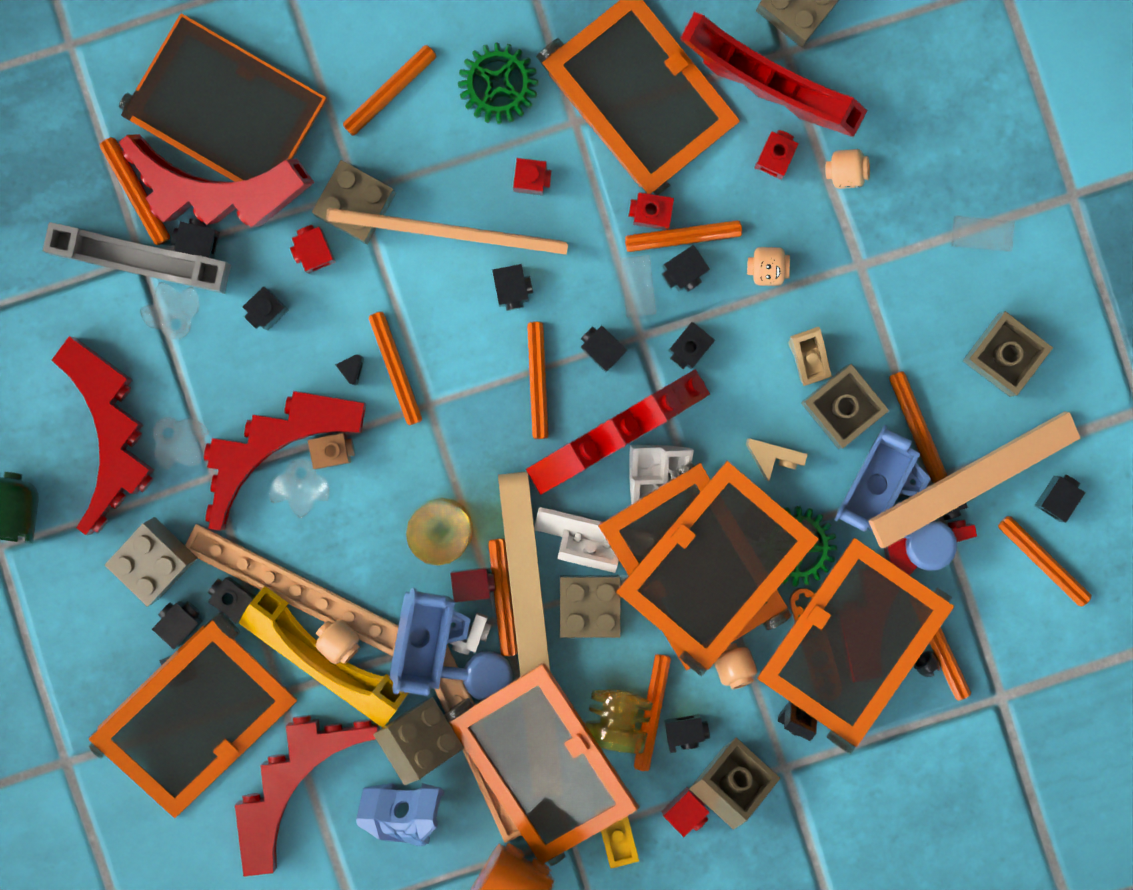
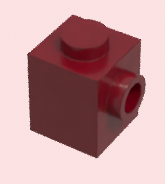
(472, 584)

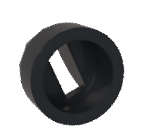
(927, 664)

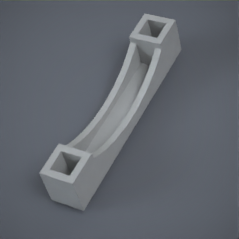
(136, 258)

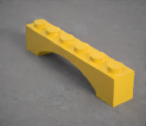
(276, 626)

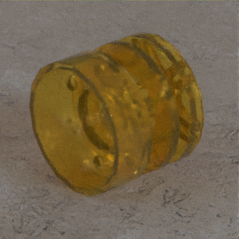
(427, 543)
(618, 719)

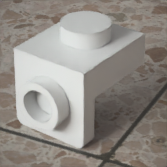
(478, 632)

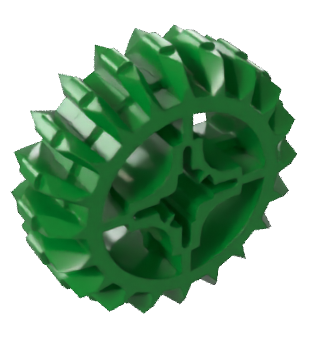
(509, 92)
(821, 547)

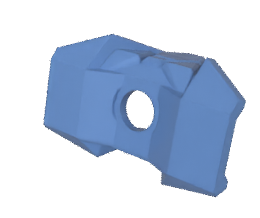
(379, 817)

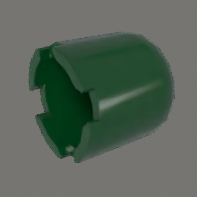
(17, 508)

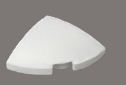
(654, 466)

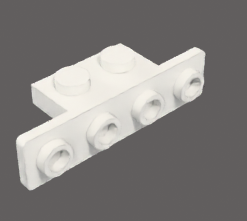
(581, 539)

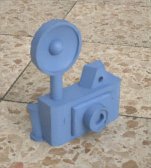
(875, 489)
(422, 648)

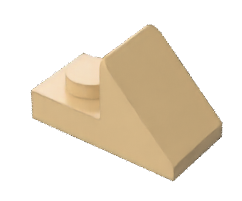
(810, 356)
(765, 456)

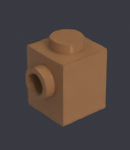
(331, 451)

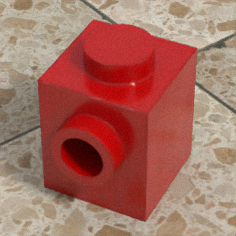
(777, 154)
(531, 176)
(651, 211)
(311, 249)
(686, 812)

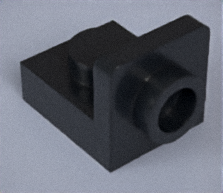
(798, 721)

